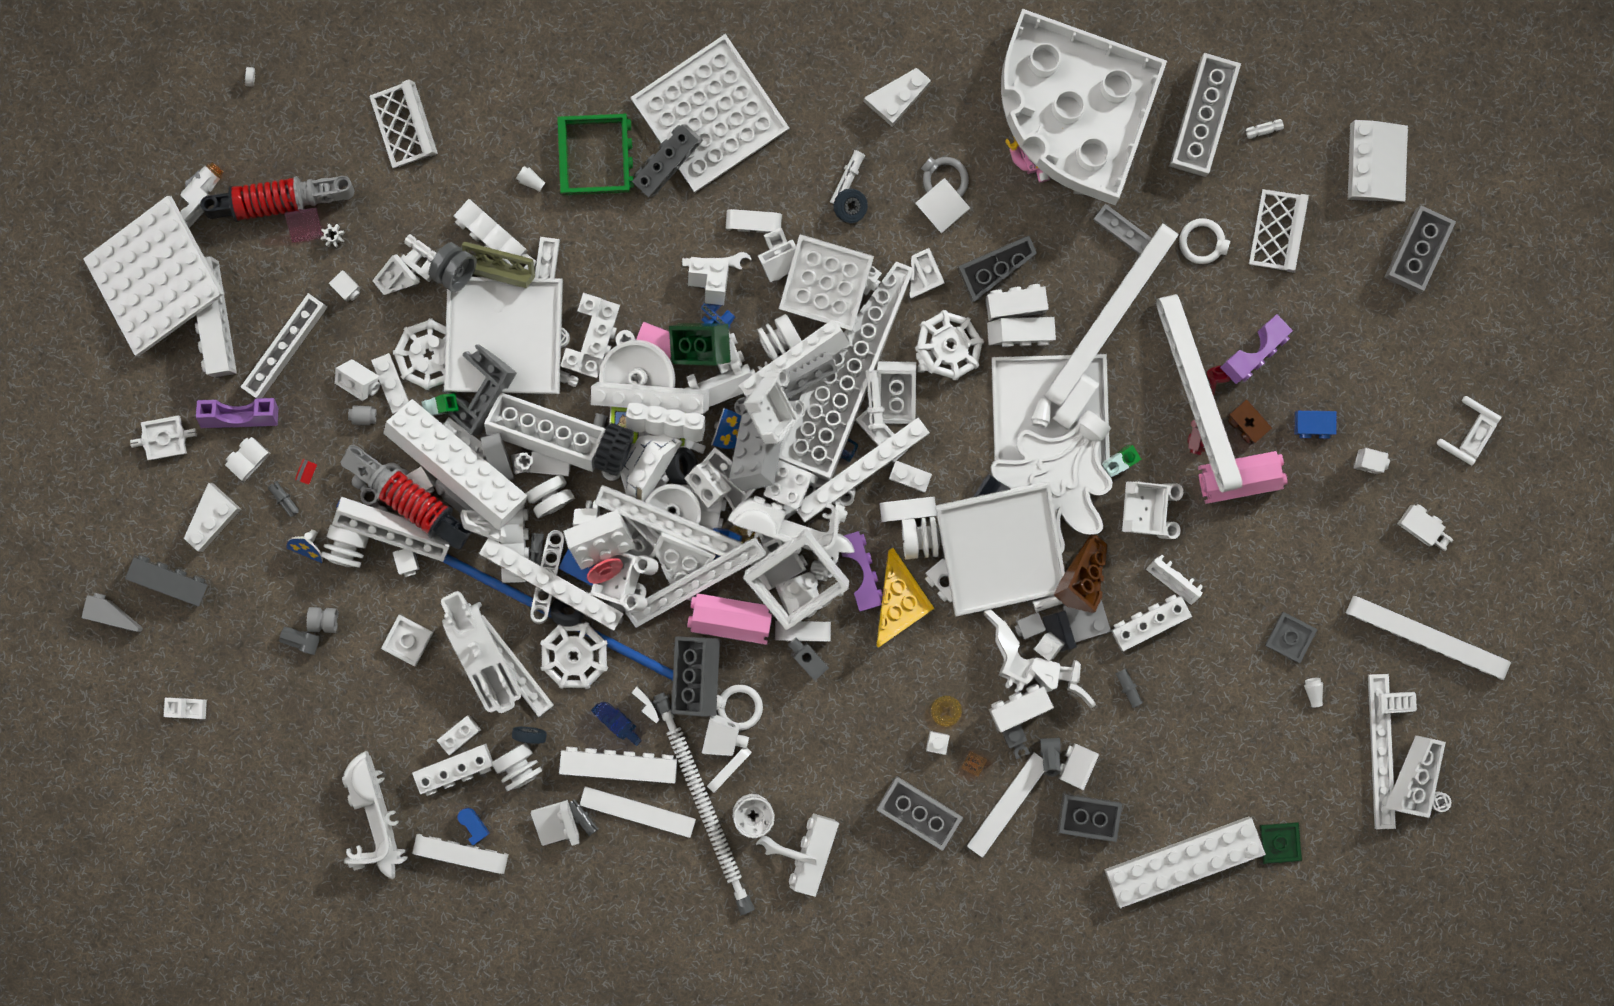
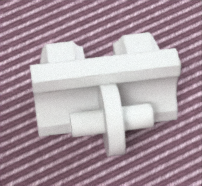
(411, 260)

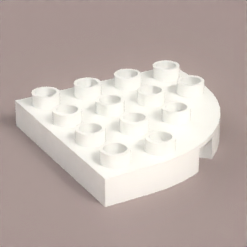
(1089, 89)

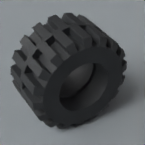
(613, 449)

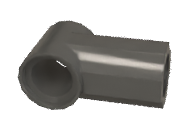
(303, 640)
(1050, 753)

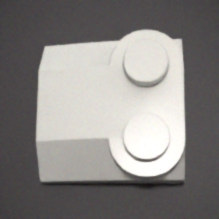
(797, 591)

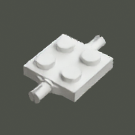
(163, 438)

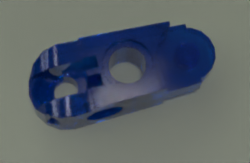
(616, 722)

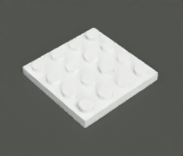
(826, 282)

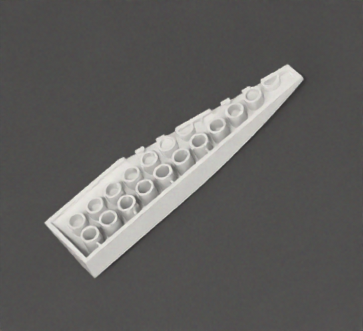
(834, 402)

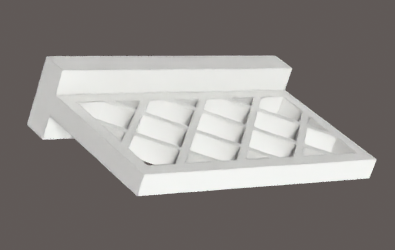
(418, 117)
(1295, 233)

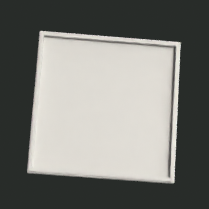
(521, 335)
(1019, 386)
(1001, 548)

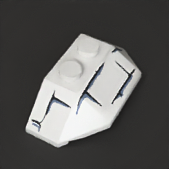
(647, 464)

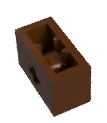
(1259, 424)

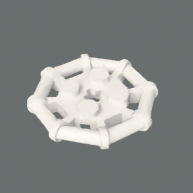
(417, 351)
(942, 352)
(574, 666)

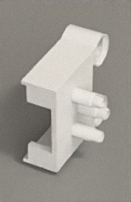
(771, 409)
(1147, 509)
(622, 586)

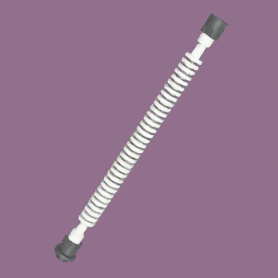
(664, 709)

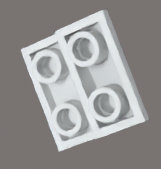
(943, 205)

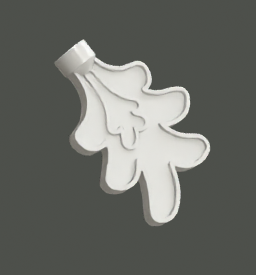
(1069, 466)

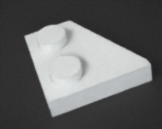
(924, 274)
(394, 276)
(476, 523)

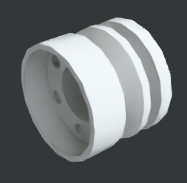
(779, 339)
(920, 538)
(344, 546)
(517, 767)
(753, 827)

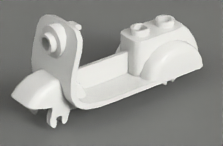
(769, 520)
(479, 654)
(366, 792)

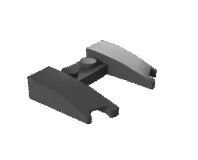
(498, 377)

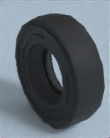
(562, 619)

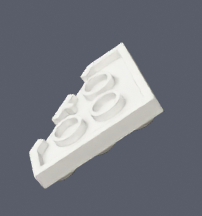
(680, 557)

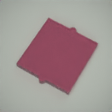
(304, 225)

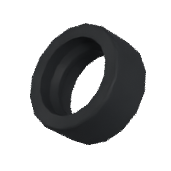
(689, 462)

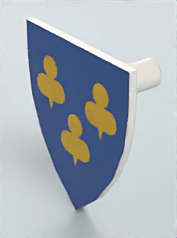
(727, 429)
(305, 546)

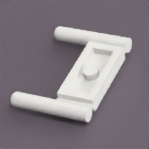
(1477, 436)

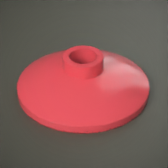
(604, 570)

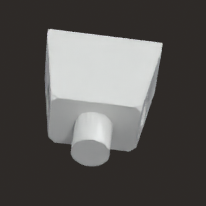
(723, 737)

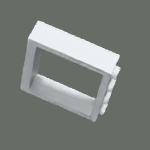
(809, 609)

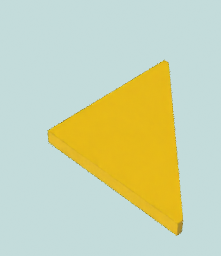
(901, 601)

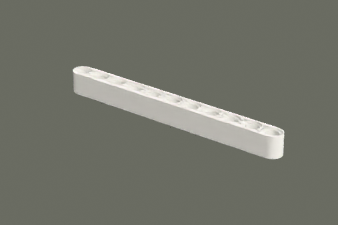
(1111, 314)
(1199, 393)

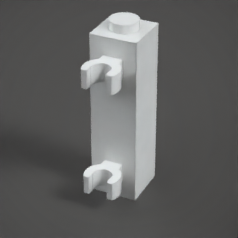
(724, 385)

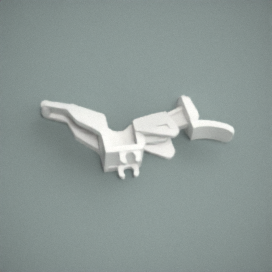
(1023, 670)

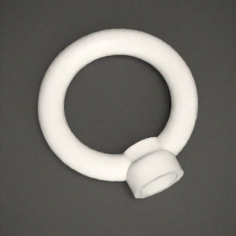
(1221, 247)
(721, 703)

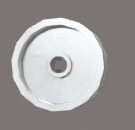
(551, 499)

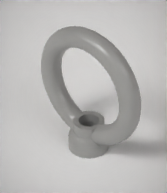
(930, 166)

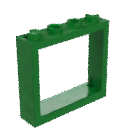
(563, 121)

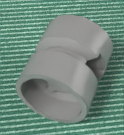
(321, 619)

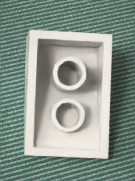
(897, 391)

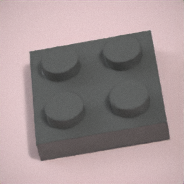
(1291, 637)

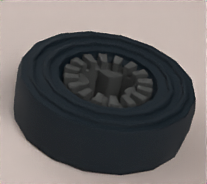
(858, 201)
(529, 735)

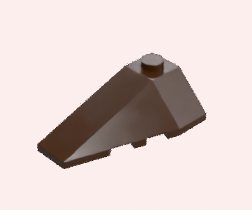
(1083, 579)

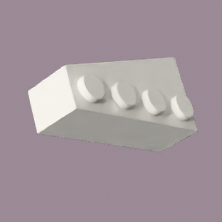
(1418, 778)

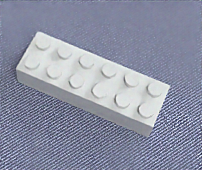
(1205, 114)
(215, 333)
(544, 431)

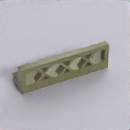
(498, 269)

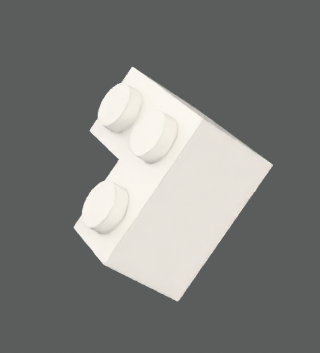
(711, 275)

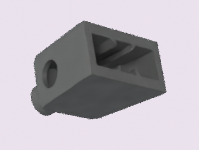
(813, 664)

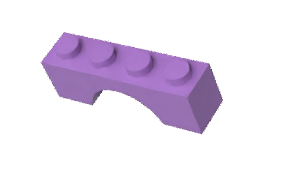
(1241, 364)
(217, 415)
(867, 595)

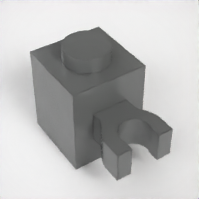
(1014, 738)

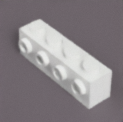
(1150, 623)
(452, 769)
(817, 845)

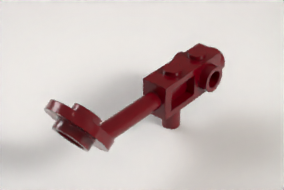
(1214, 375)

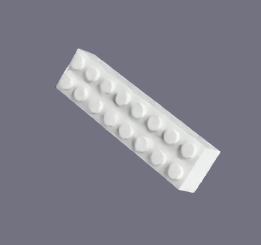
(455, 464)
(1184, 862)

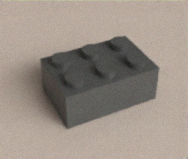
(1089, 817)

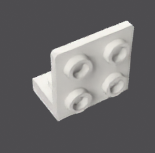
(790, 485)
(555, 823)

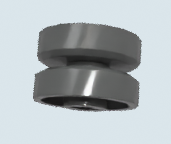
(452, 267)

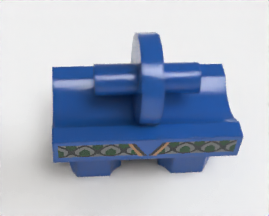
(711, 309)

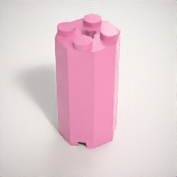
(1258, 474)
(730, 618)

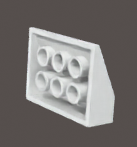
(1377, 161)

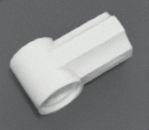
(521, 462)

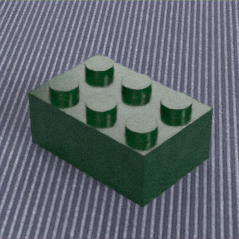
(699, 344)

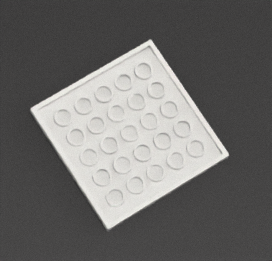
(719, 103)
(153, 276)

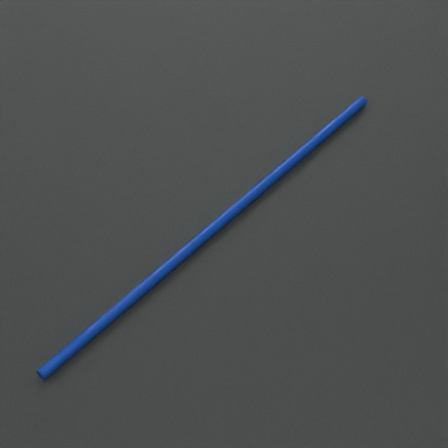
(527, 600)

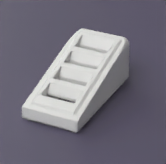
(1397, 702)

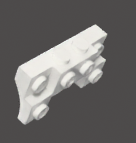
(597, 337)

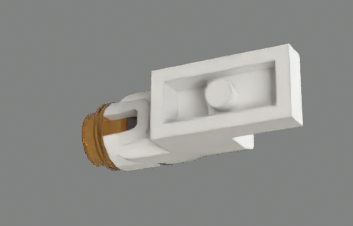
(196, 189)

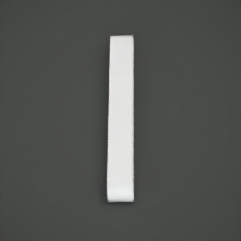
(1428, 637)

